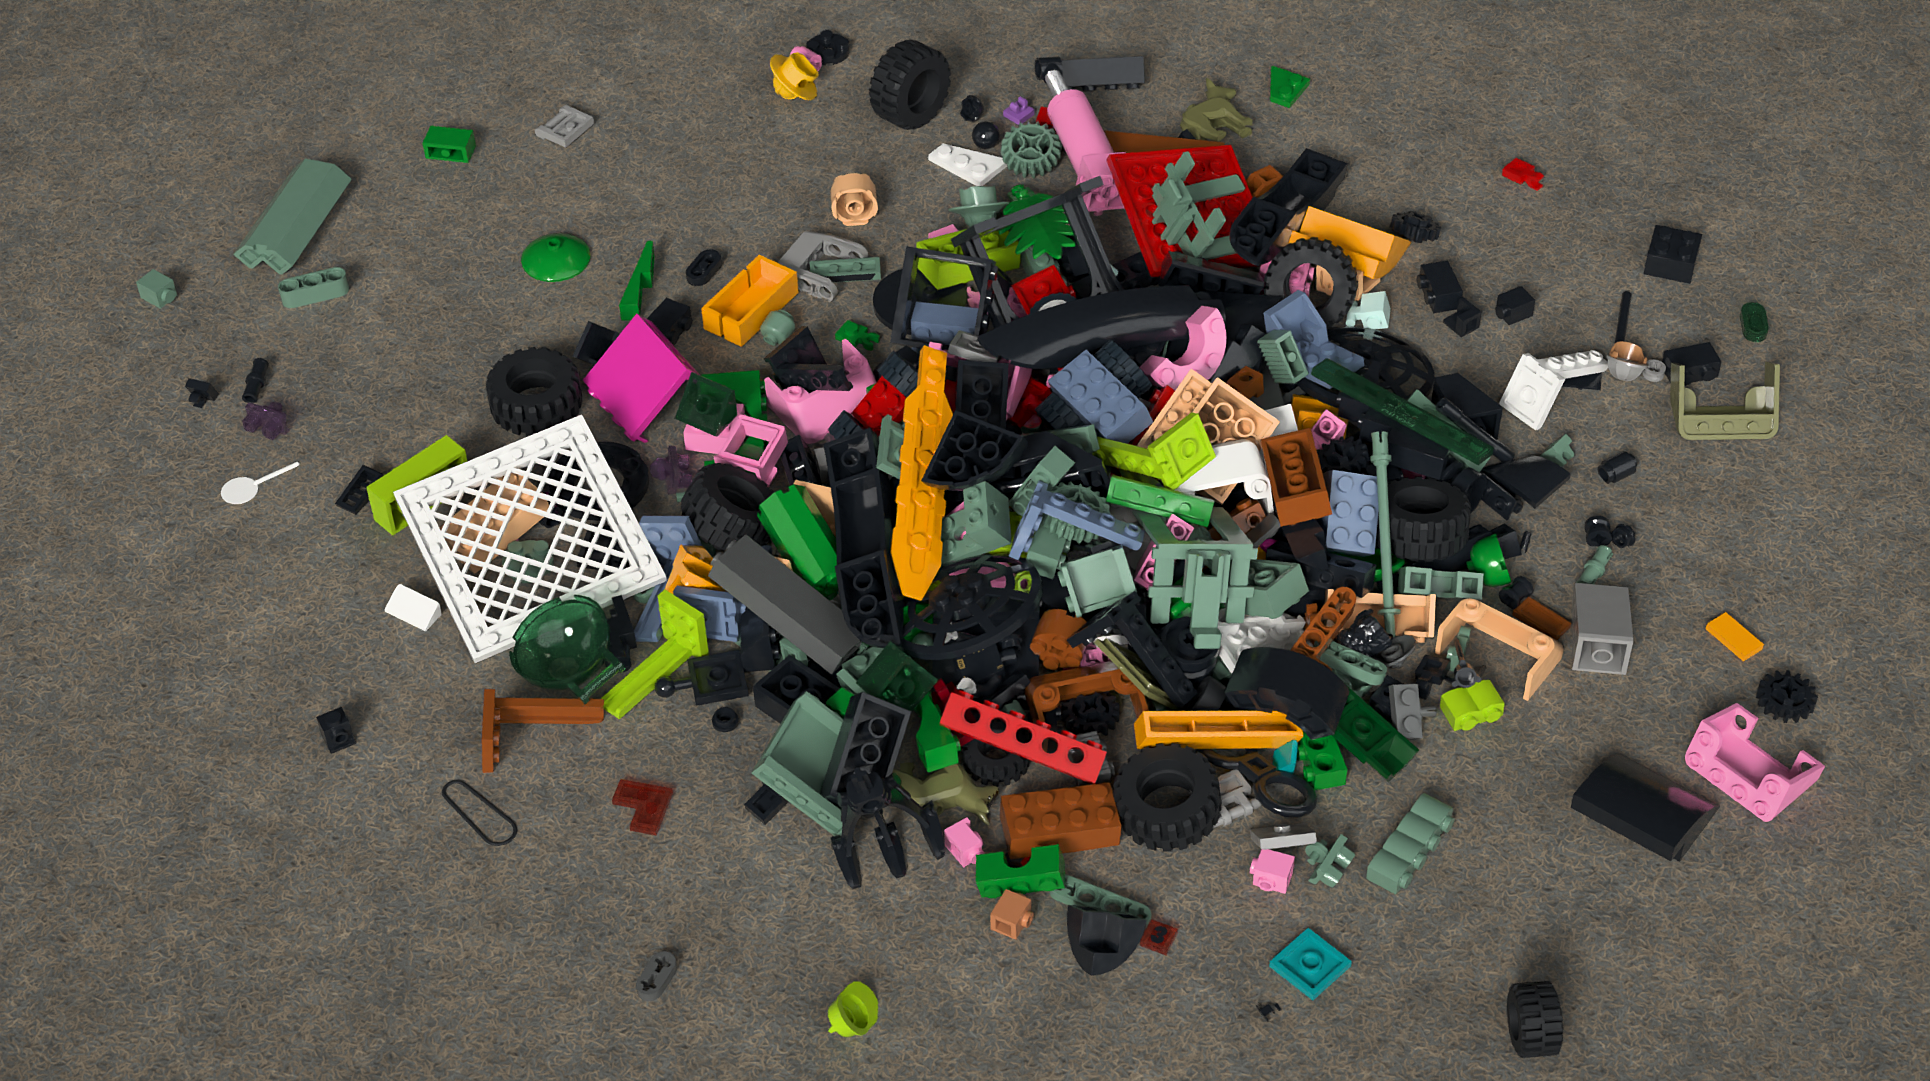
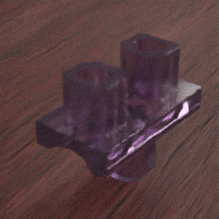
(269, 417)
(672, 470)

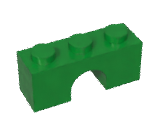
(1042, 872)

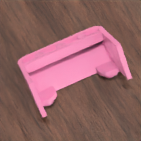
(815, 411)

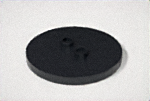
(887, 292)

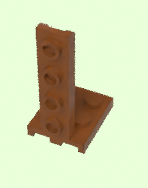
(532, 712)

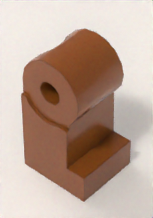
(1247, 388)

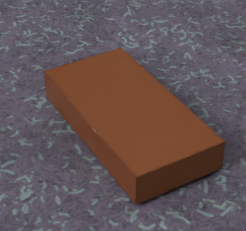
(1541, 618)

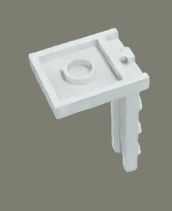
(1540, 380)

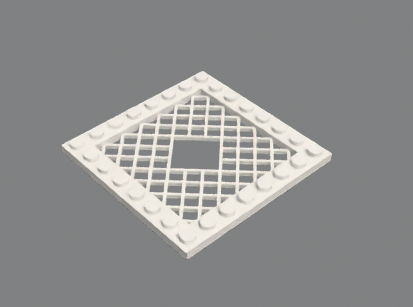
(573, 435)

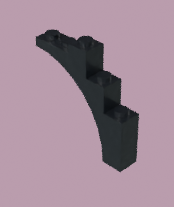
(1406, 447)

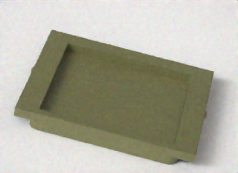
(1136, 671)

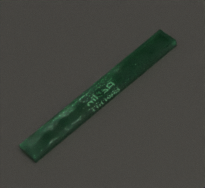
(1402, 411)

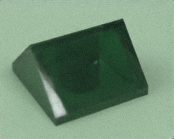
(707, 405)

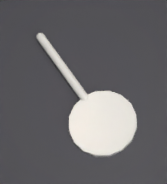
(244, 489)

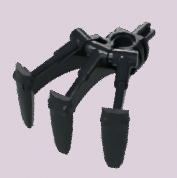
(868, 795)

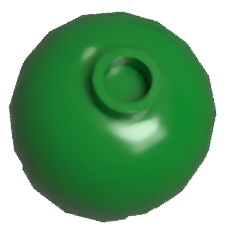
(1489, 560)

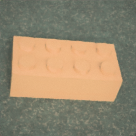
(518, 524)

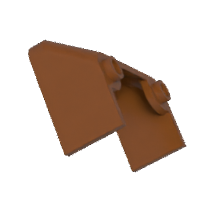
(1049, 689)

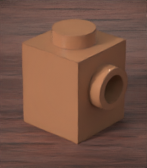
(1011, 914)

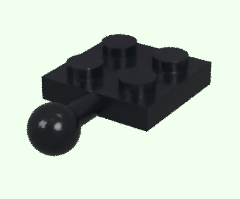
(711, 677)

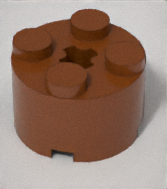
(1051, 640)

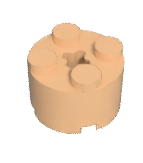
(853, 199)

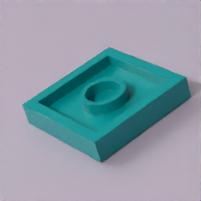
(1310, 964)

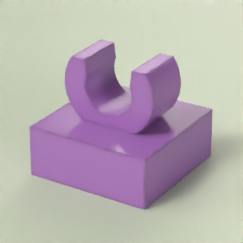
(1019, 111)

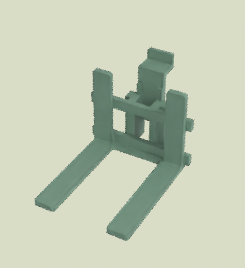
(1178, 209)
(1205, 592)

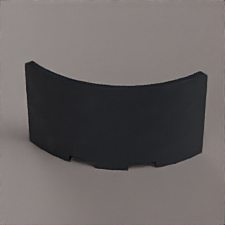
(1289, 684)

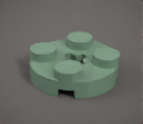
(530, 549)

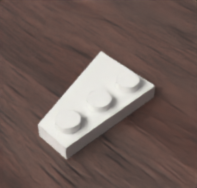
(968, 164)

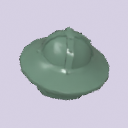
(978, 204)

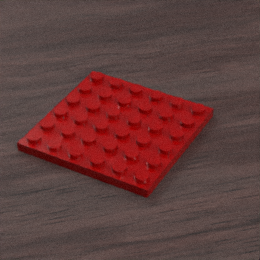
(1140, 171)

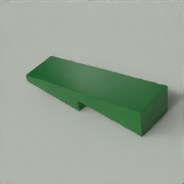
(641, 278)

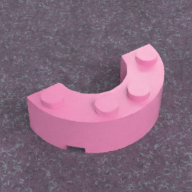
(1202, 355)

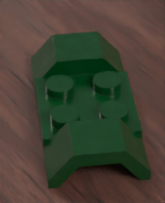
(1373, 738)

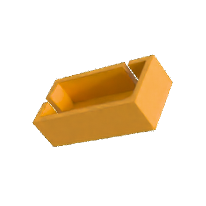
(748, 299)

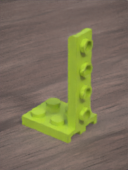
(1170, 457)
(686, 637)

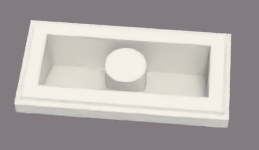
(413, 607)

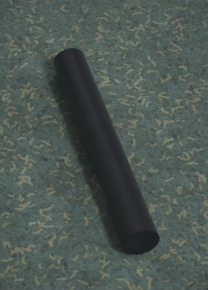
(1623, 316)

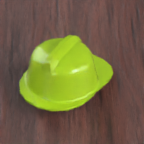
(853, 1010)

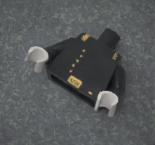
(983, 670)

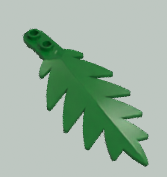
(1045, 230)

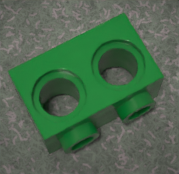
(1322, 762)

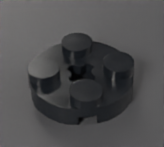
(827, 39)

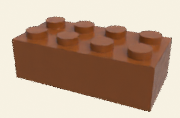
(1296, 477)
(1071, 816)

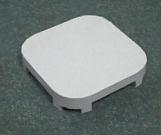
(1257, 632)

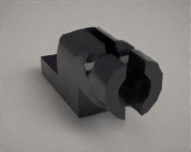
(621, 633)

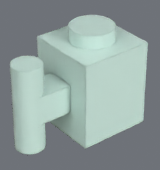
(1373, 311)

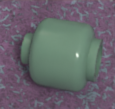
(777, 327)

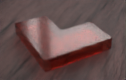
(649, 802)

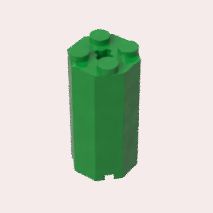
(802, 537)

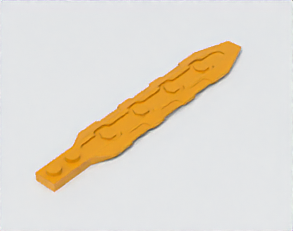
(920, 508)

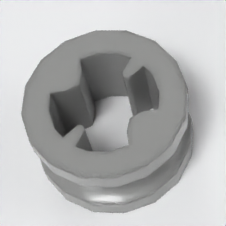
(1652, 375)

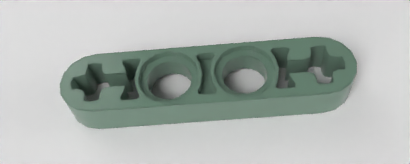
(1102, 898)

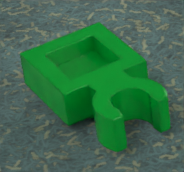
(856, 335)

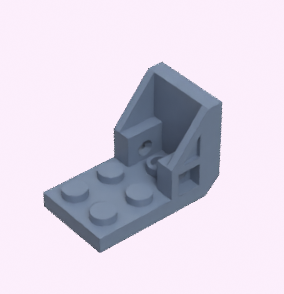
(1310, 334)

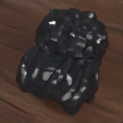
(1365, 635)

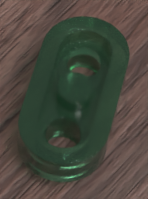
(1754, 327)

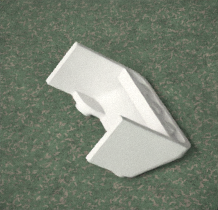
(1233, 464)

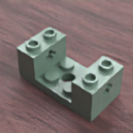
(983, 519)

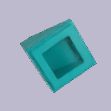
(1285, 757)

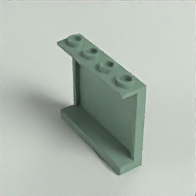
(800, 757)

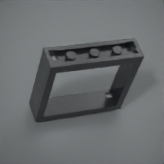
(907, 285)

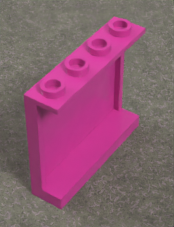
(637, 376)

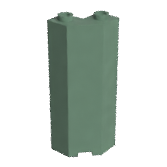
(293, 215)

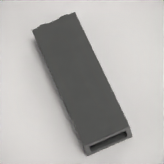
(785, 602)

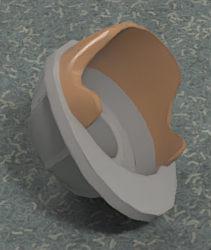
(1626, 361)

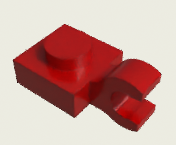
(1522, 171)

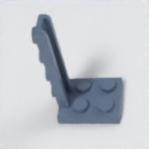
(1073, 513)
(665, 537)
(720, 609)

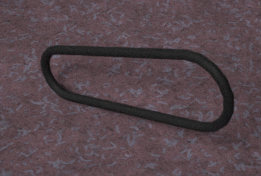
(487, 803)

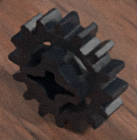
(1415, 226)
(1343, 455)
(1786, 696)
(1091, 713)

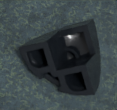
(1102, 938)

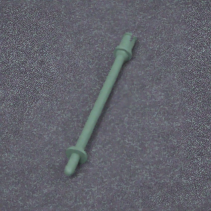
(1381, 459)

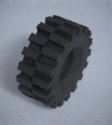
(994, 769)

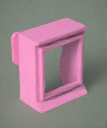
(753, 427)

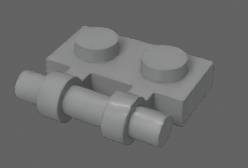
(1234, 789)

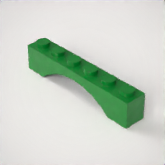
(934, 742)

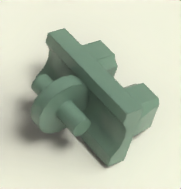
(1336, 852)

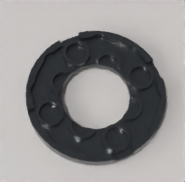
(617, 456)

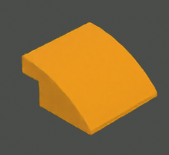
(1369, 248)

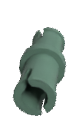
(1596, 566)

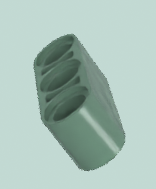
(313, 287)

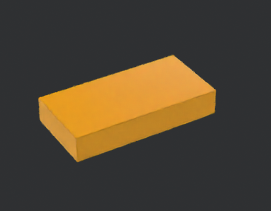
(1734, 636)

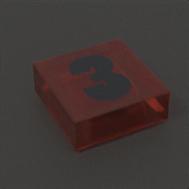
(1158, 937)

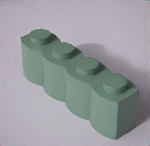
(1410, 843)

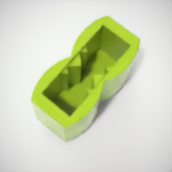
(1472, 705)

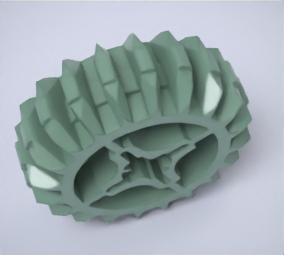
(1032, 141)
(1079, 495)

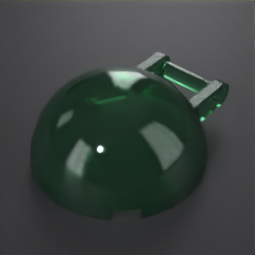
(565, 647)

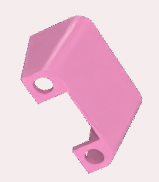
(1744, 770)

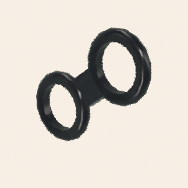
(1262, 773)

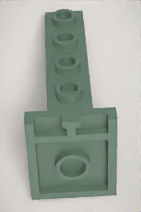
(889, 446)

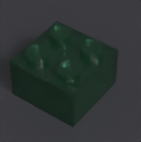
(897, 678)

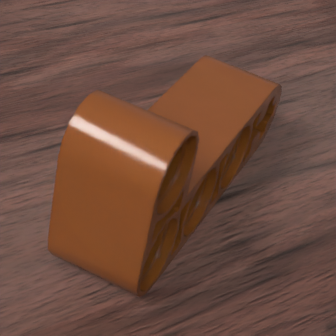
(1323, 634)

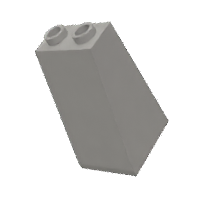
(1601, 628)

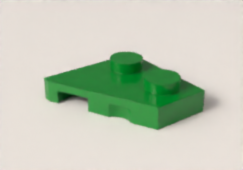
(1286, 86)

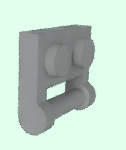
(565, 126)

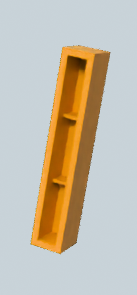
(1215, 729)

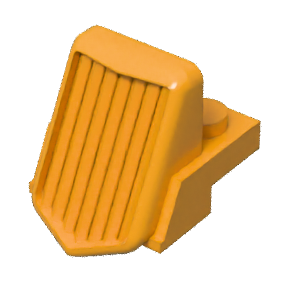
(692, 569)

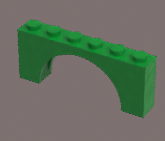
(748, 392)

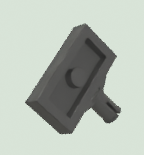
(1407, 710)

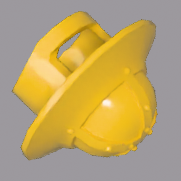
(794, 76)

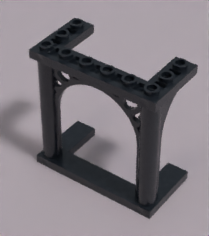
(1082, 228)

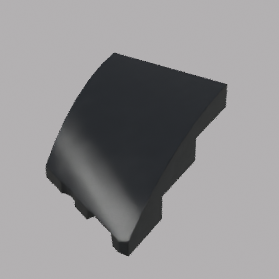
(1529, 477)

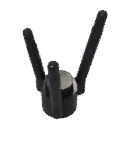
(1464, 672)

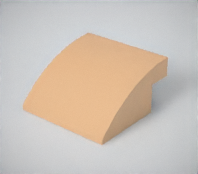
(1223, 413)

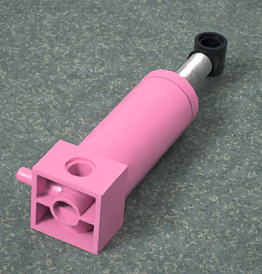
(1080, 136)

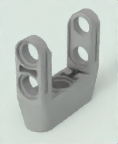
(811, 247)

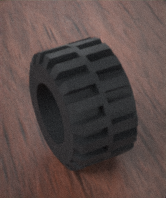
(1534, 1019)

